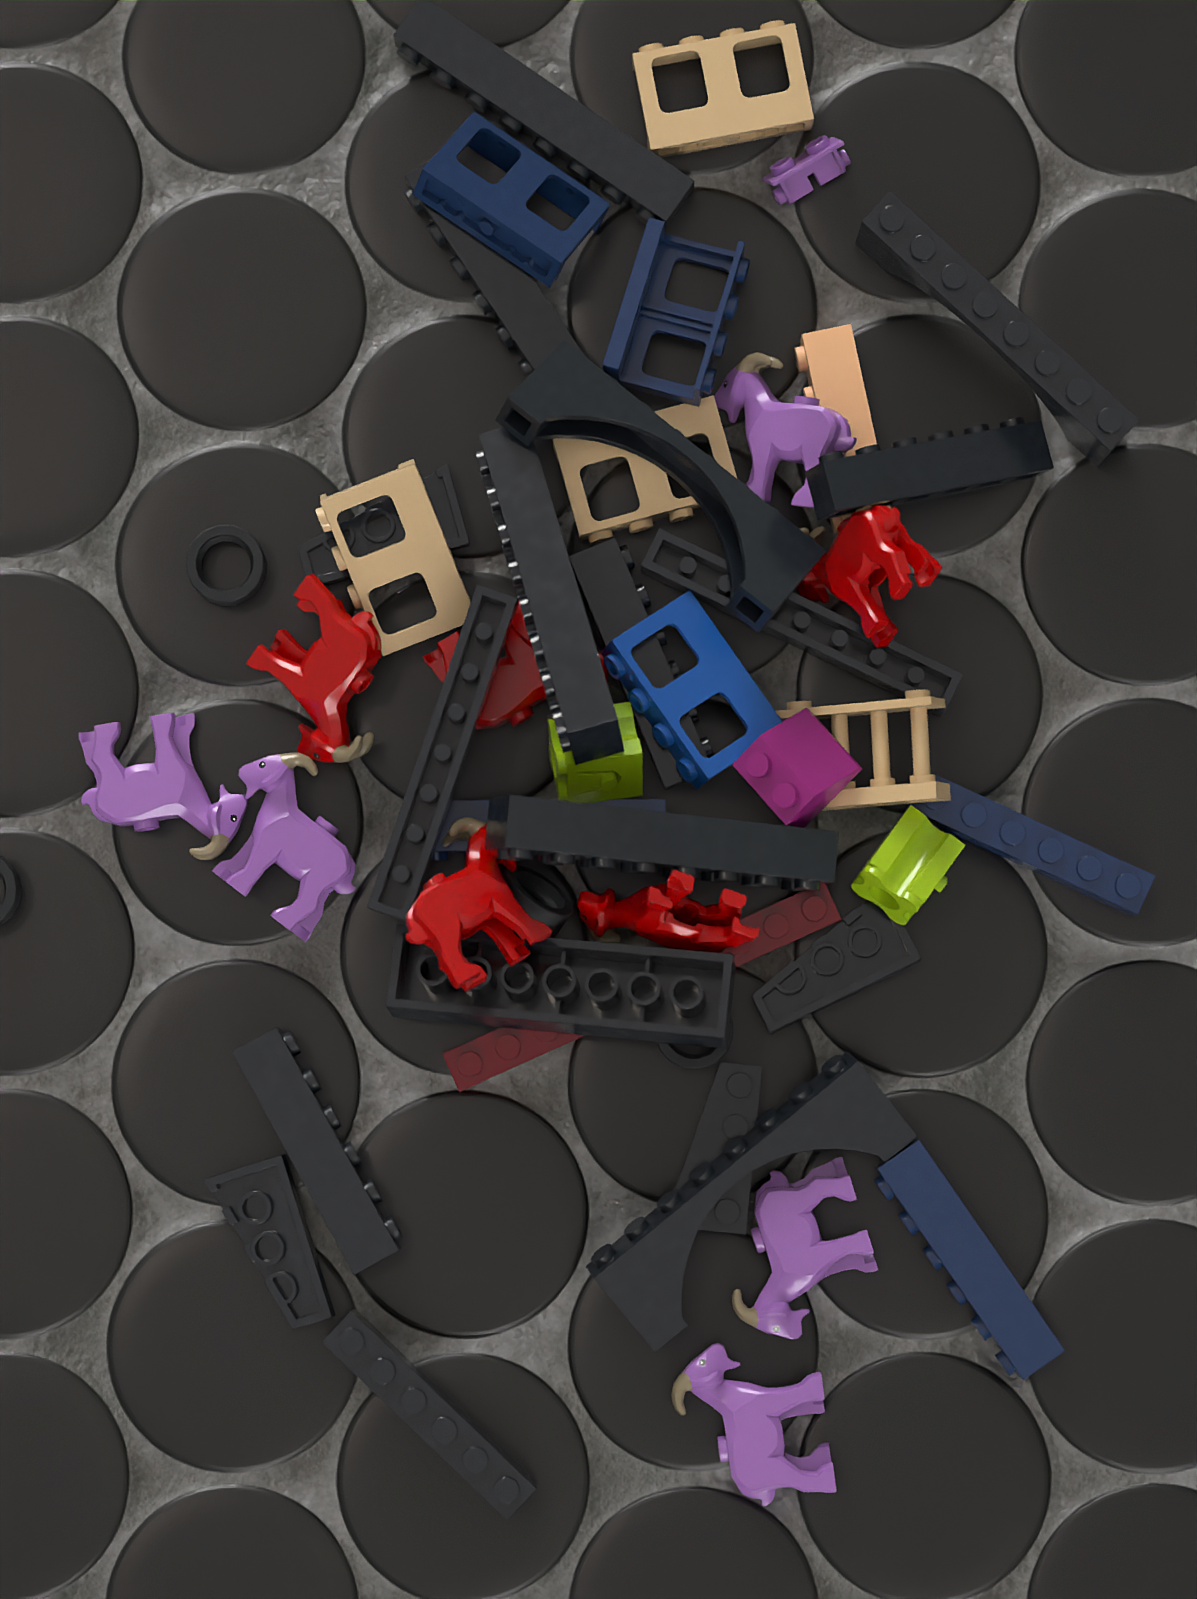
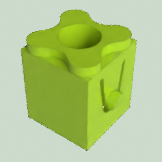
(603, 778)
(907, 866)

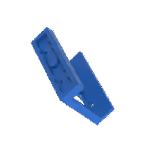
(716, 673)

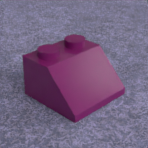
(797, 768)

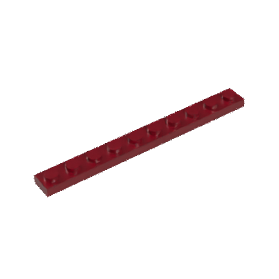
(511, 1047)

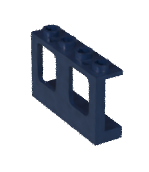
(499, 211)
(648, 312)

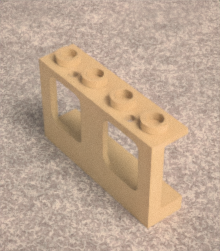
(728, 114)
(649, 480)
(421, 551)

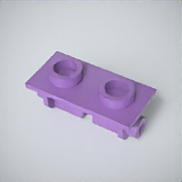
(820, 159)

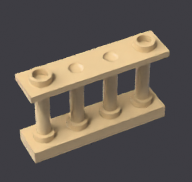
(882, 788)

